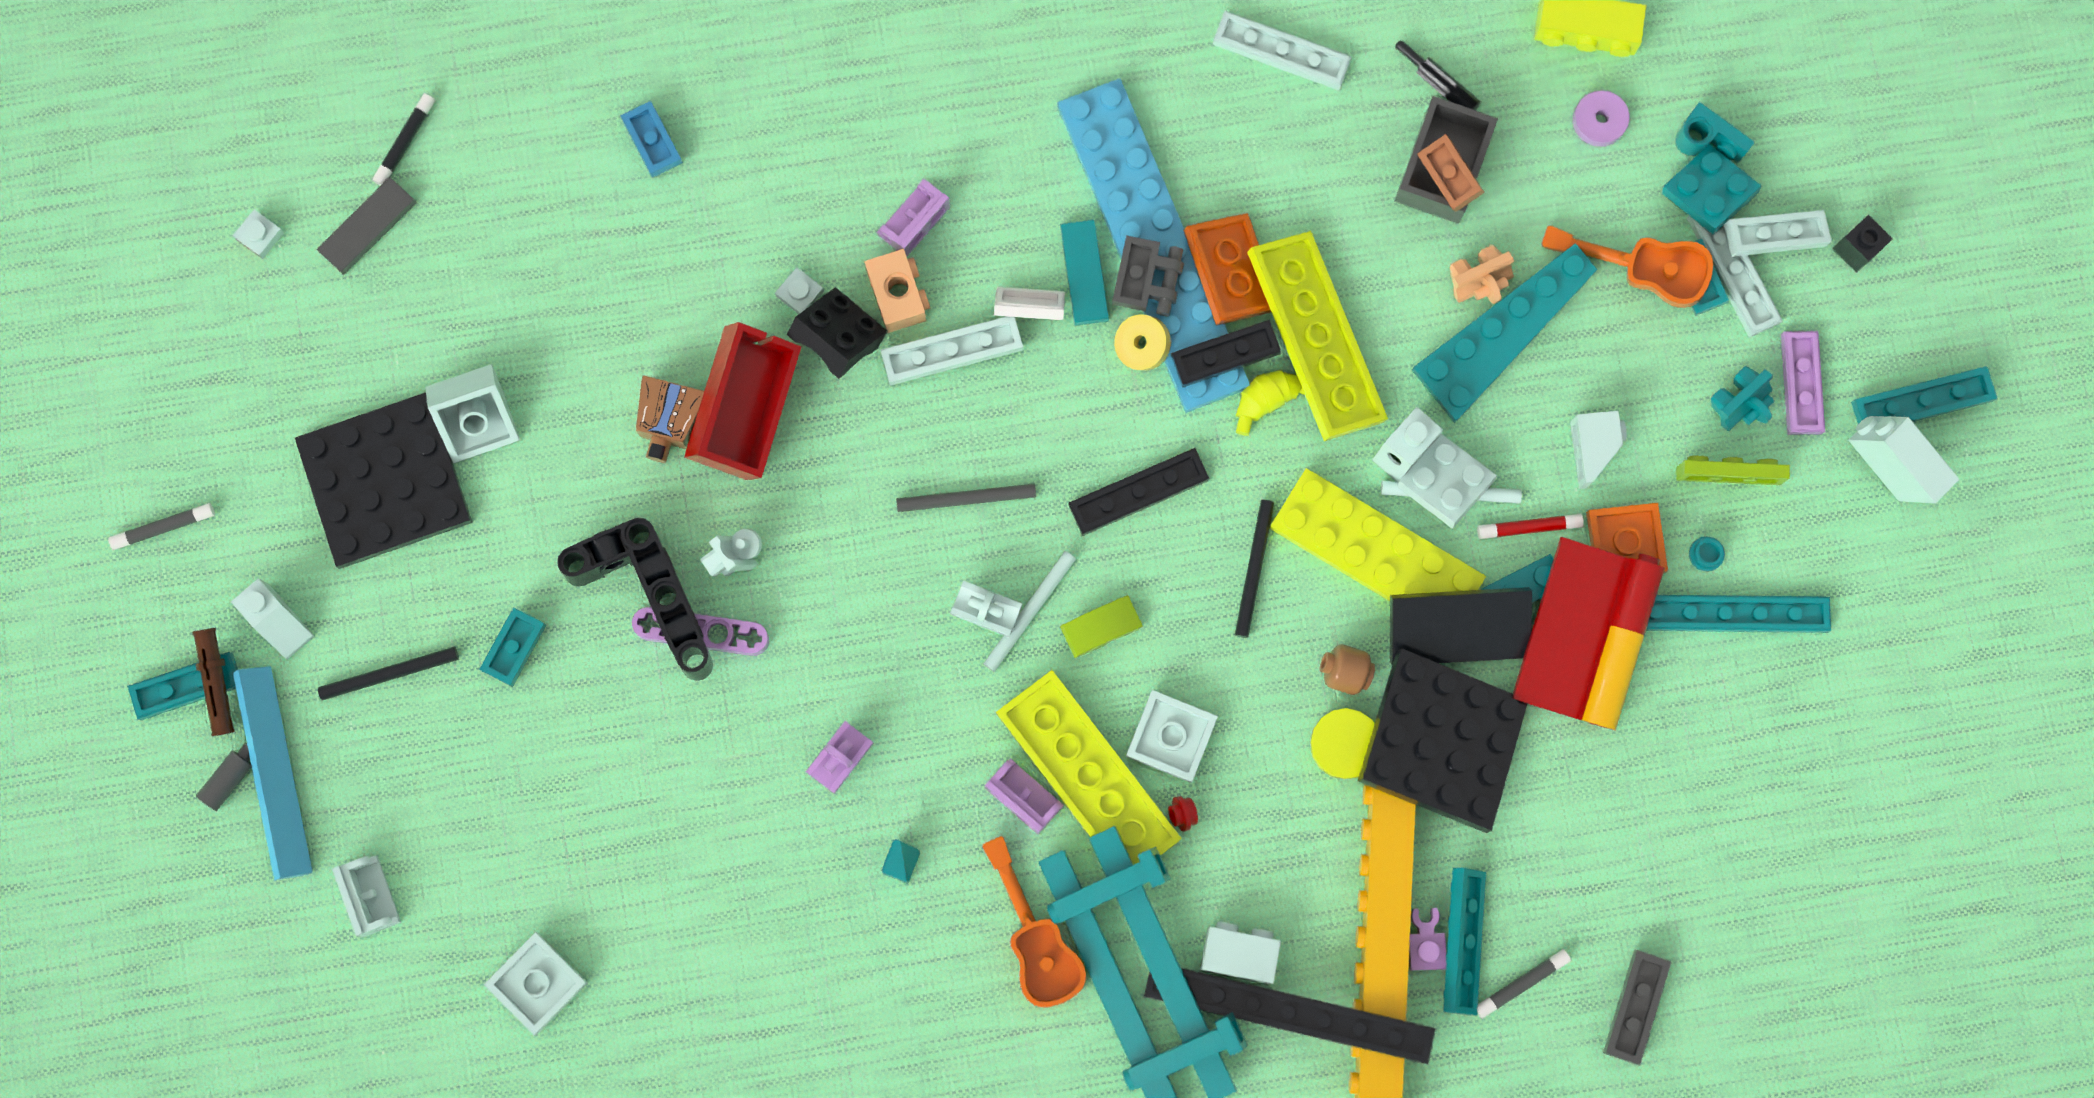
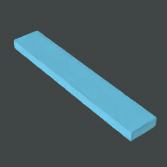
(272, 773)

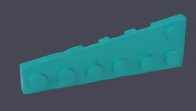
(1481, 351)

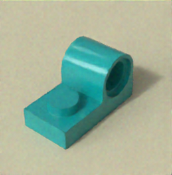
(1713, 130)

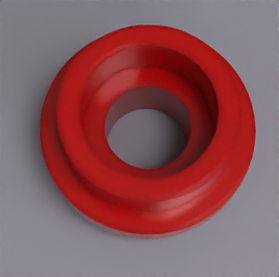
(1183, 813)

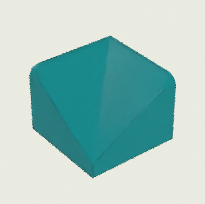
(900, 861)

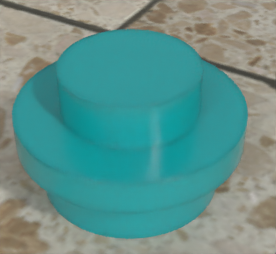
(1706, 553)

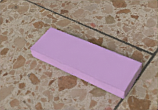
(1802, 382)

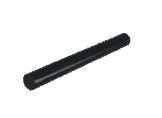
(1254, 569)
(388, 673)

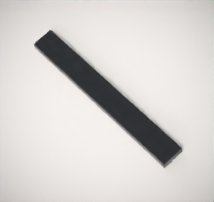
(1307, 1016)

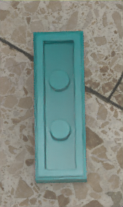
(1084, 272)
(175, 689)

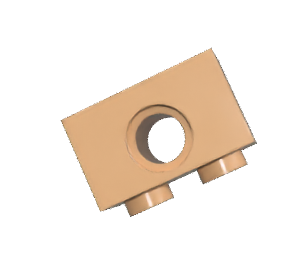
(883, 275)

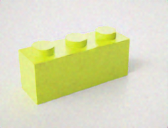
(1591, 25)

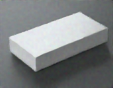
(1029, 303)

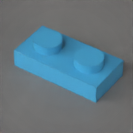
(651, 139)

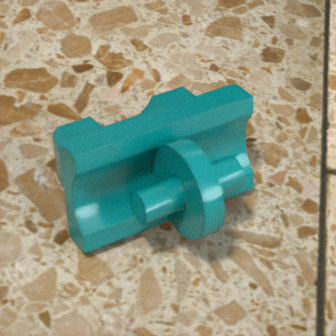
(1749, 403)

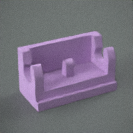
(915, 217)
(1023, 796)

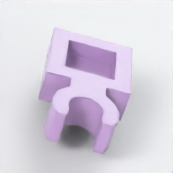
(1426, 948)

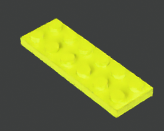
(1317, 335)
(1367, 542)
(1085, 767)

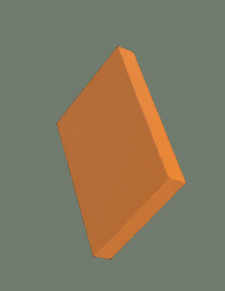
(1225, 268)

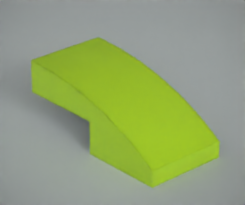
(1101, 626)

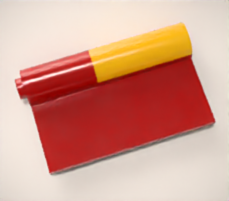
(1588, 633)

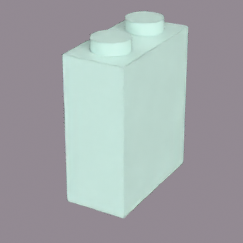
(1903, 459)

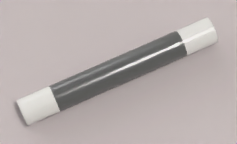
(161, 526)
(1523, 983)

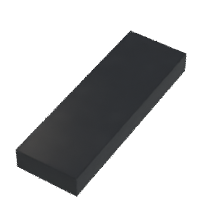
(1225, 353)

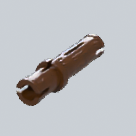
(213, 681)

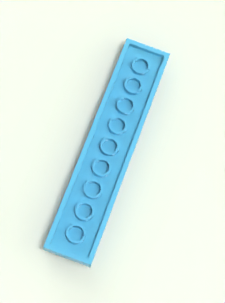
(1140, 206)

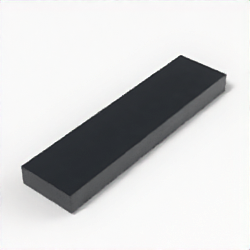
(1138, 491)

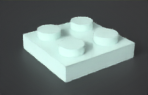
(1447, 481)
(1171, 736)
(535, 983)

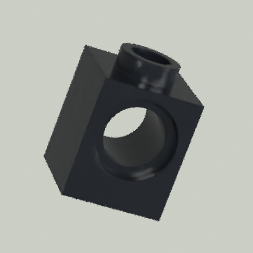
(1862, 243)

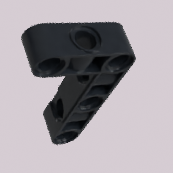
(657, 575)

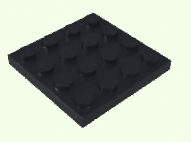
(382, 481)
(1443, 741)

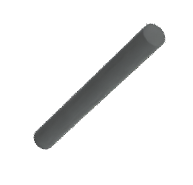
(966, 497)

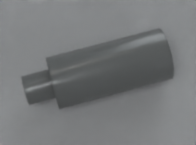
(225, 778)

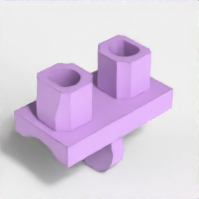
(839, 757)

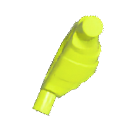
(1264, 396)

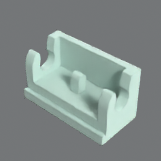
(366, 895)

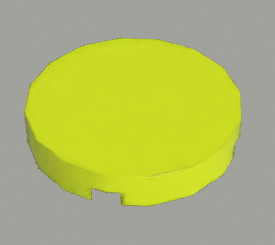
(1341, 742)

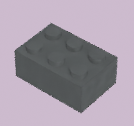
(1471, 136)

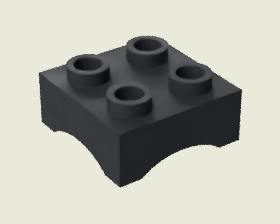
(837, 331)

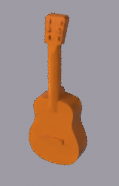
(1672, 271)
(1048, 967)

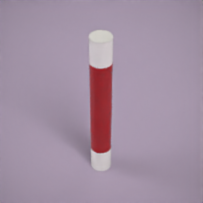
(1530, 526)

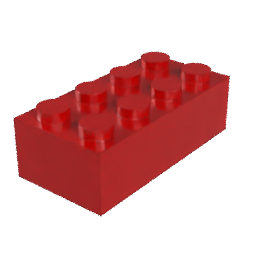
(742, 401)

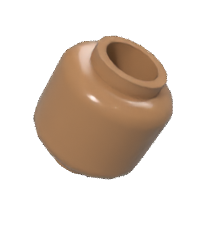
(1347, 669)

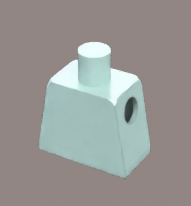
(1408, 444)

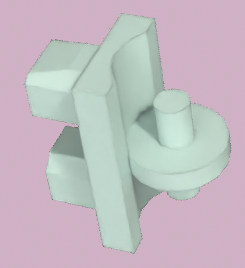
(733, 553)
(986, 609)

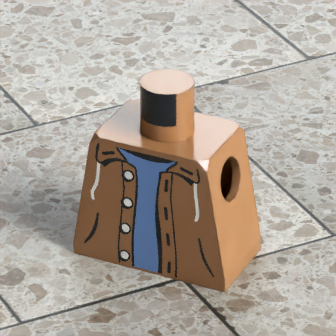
(666, 415)

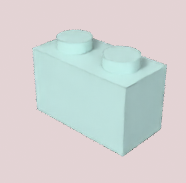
(1240, 954)

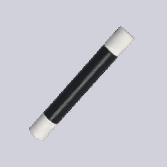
(404, 139)

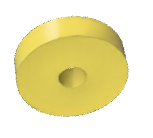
(1128, 339)

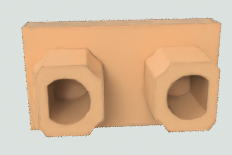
(1483, 279)

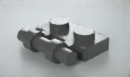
(1137, 271)

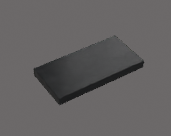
(1462, 624)

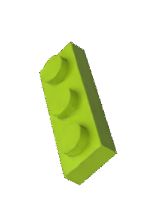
(1732, 470)

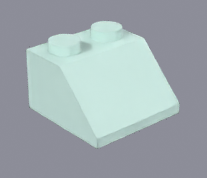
(471, 413)

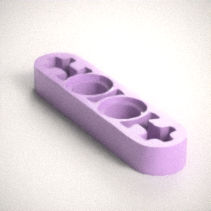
(706, 623)

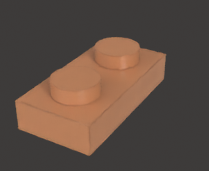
(1450, 173)

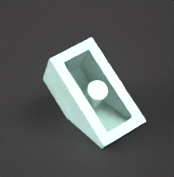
(1595, 443)
(272, 618)

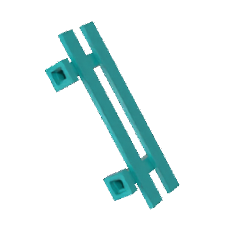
(1126, 883)

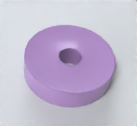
(1609, 106)

